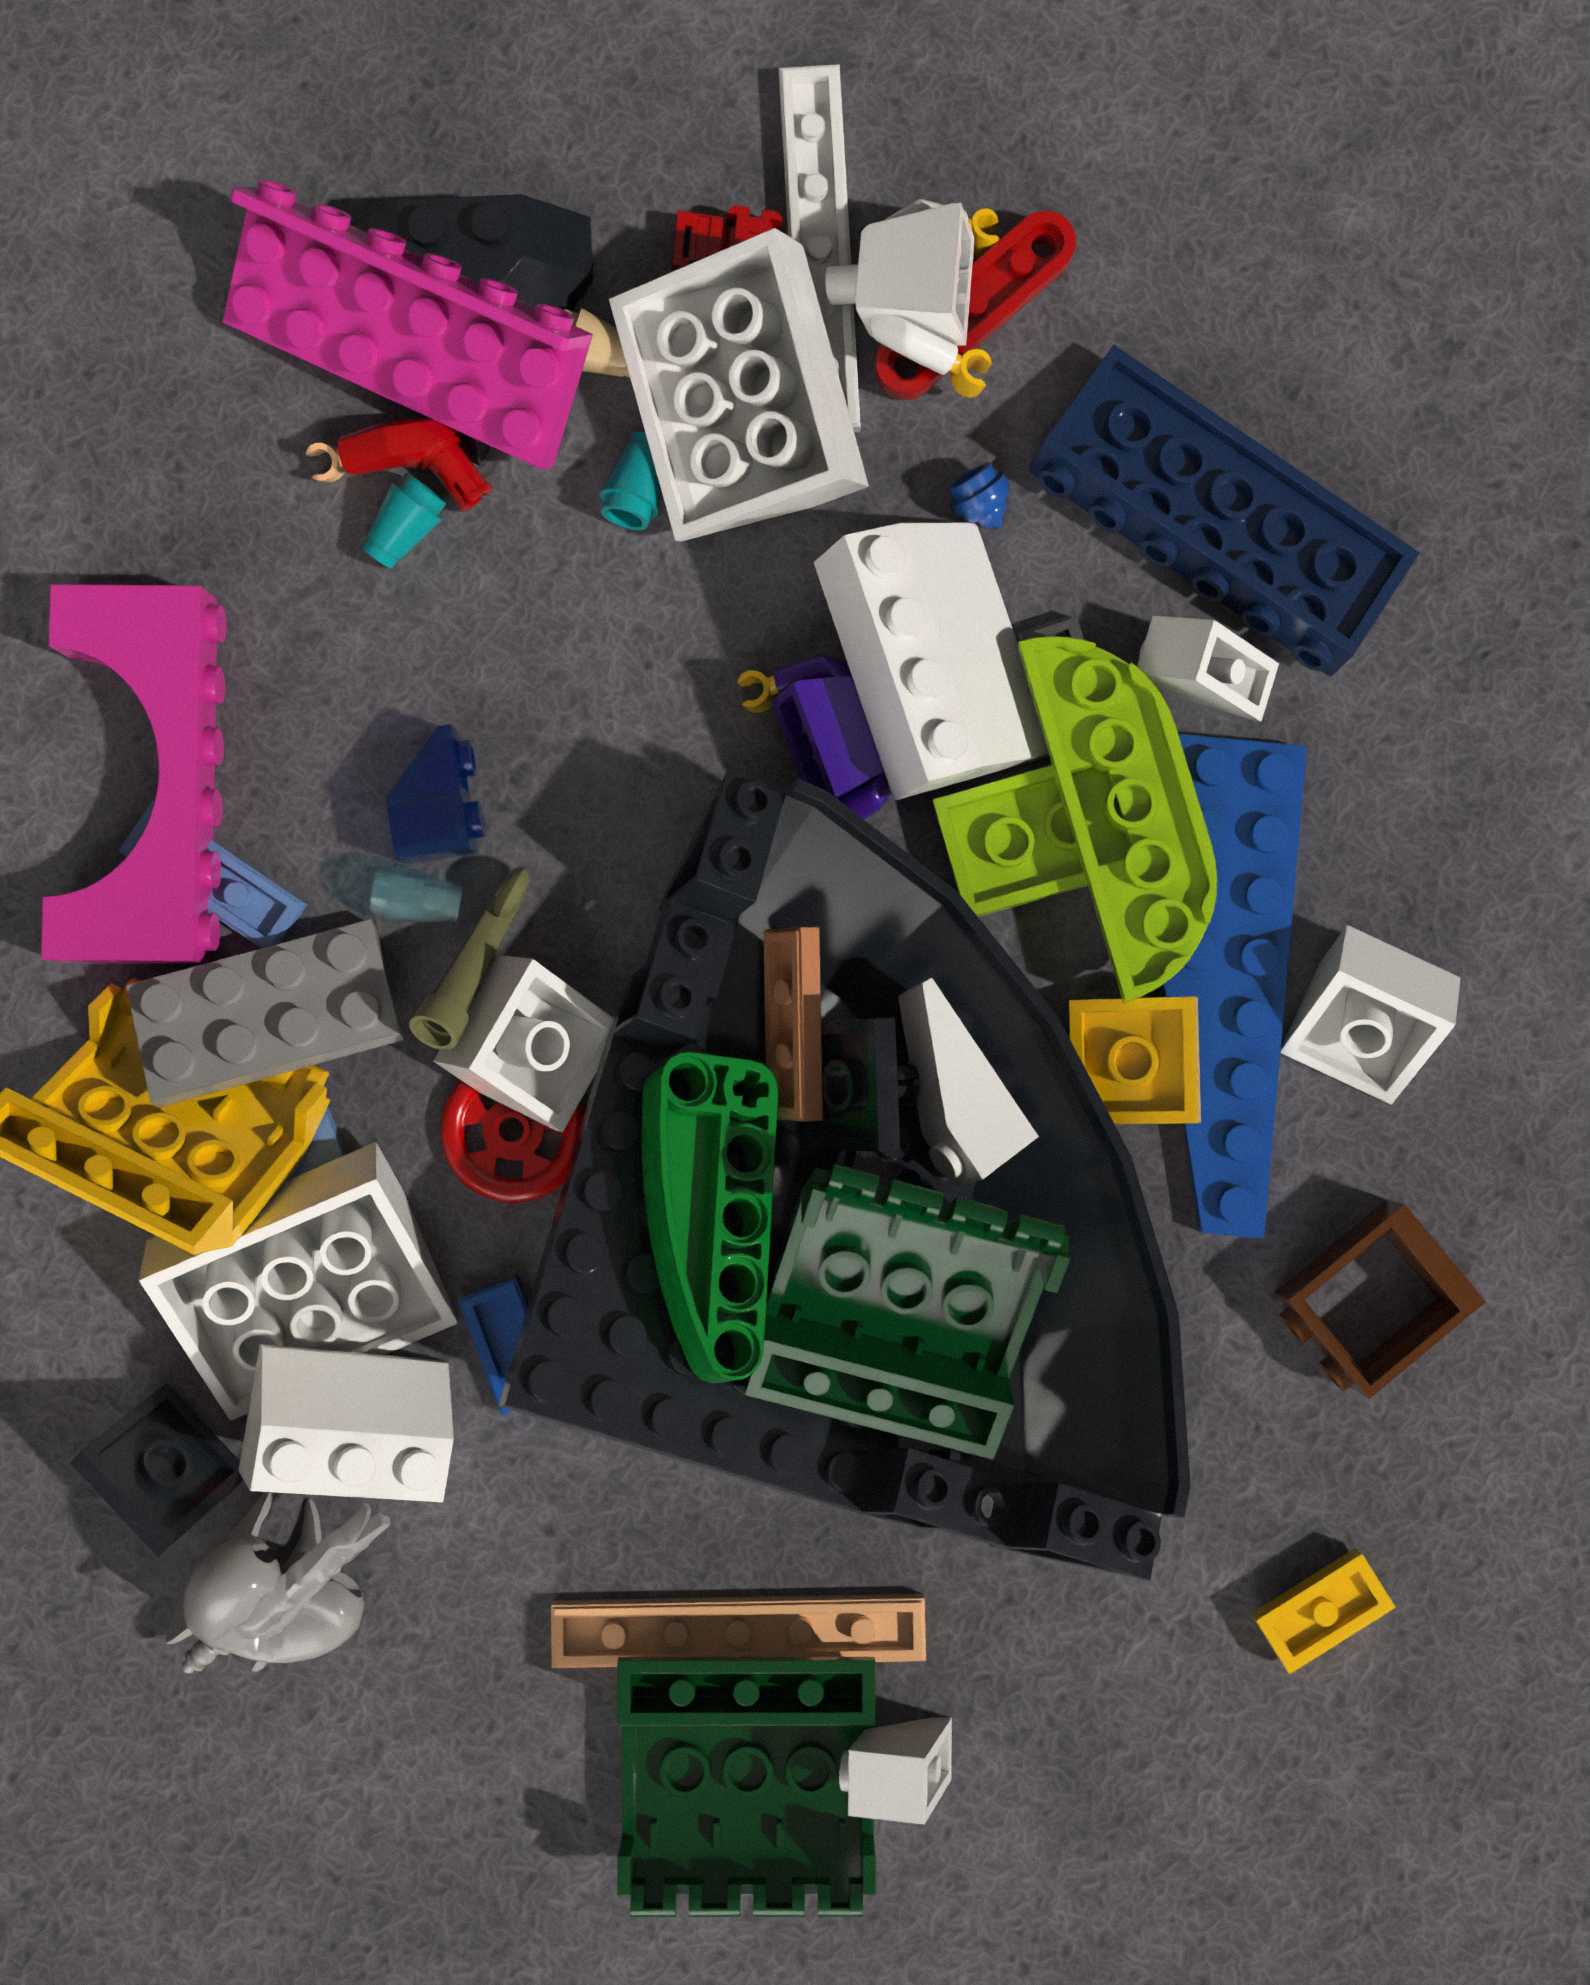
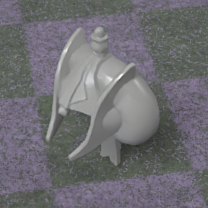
(268, 1610)

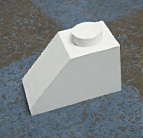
(1207, 665)
(898, 1770)

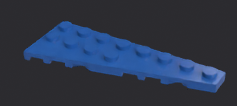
(1240, 972)

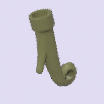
(444, 1013)

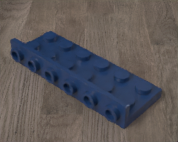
(1222, 512)

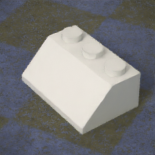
(348, 1425)

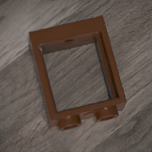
(1453, 1291)

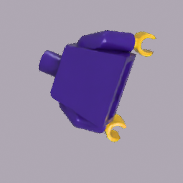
(825, 729)

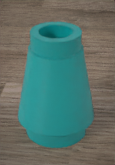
(633, 487)
(403, 520)

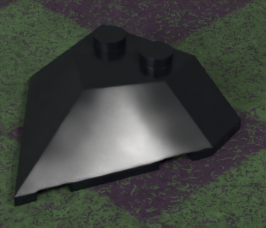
(499, 238)

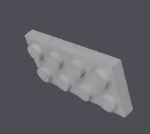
(263, 1013)

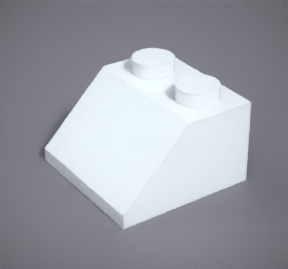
(1372, 1015)
(529, 1041)

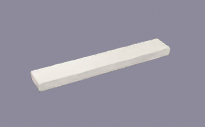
(819, 200)

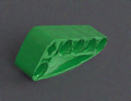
(685, 1199)

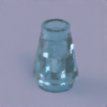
(413, 896)

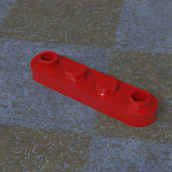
(1000, 287)

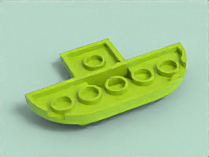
(1103, 816)

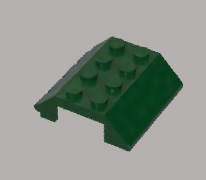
(904, 1308)
(741, 1784)

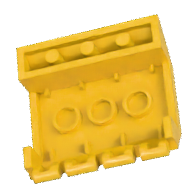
(175, 1170)

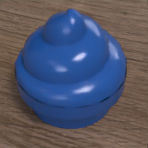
(980, 496)

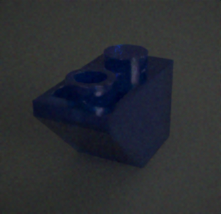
(432, 802)

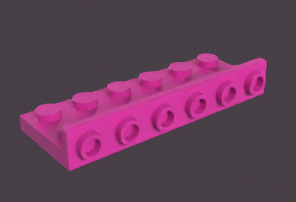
(405, 324)

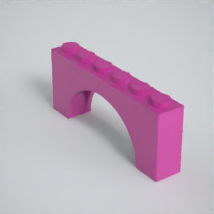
(159, 895)

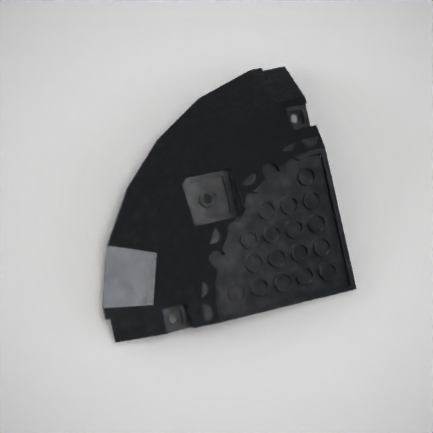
(1100, 1372)

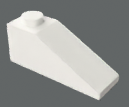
(960, 1097)

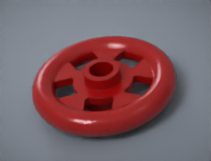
(478, 1168)

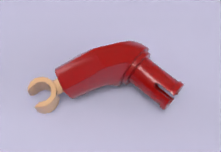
(411, 445)

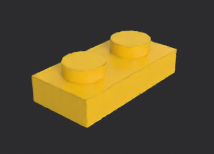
(1323, 1610)

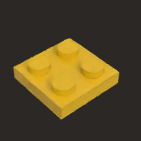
(1141, 1056)

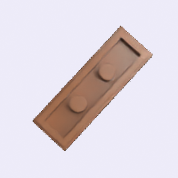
(794, 1020)

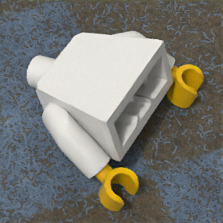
(917, 285)

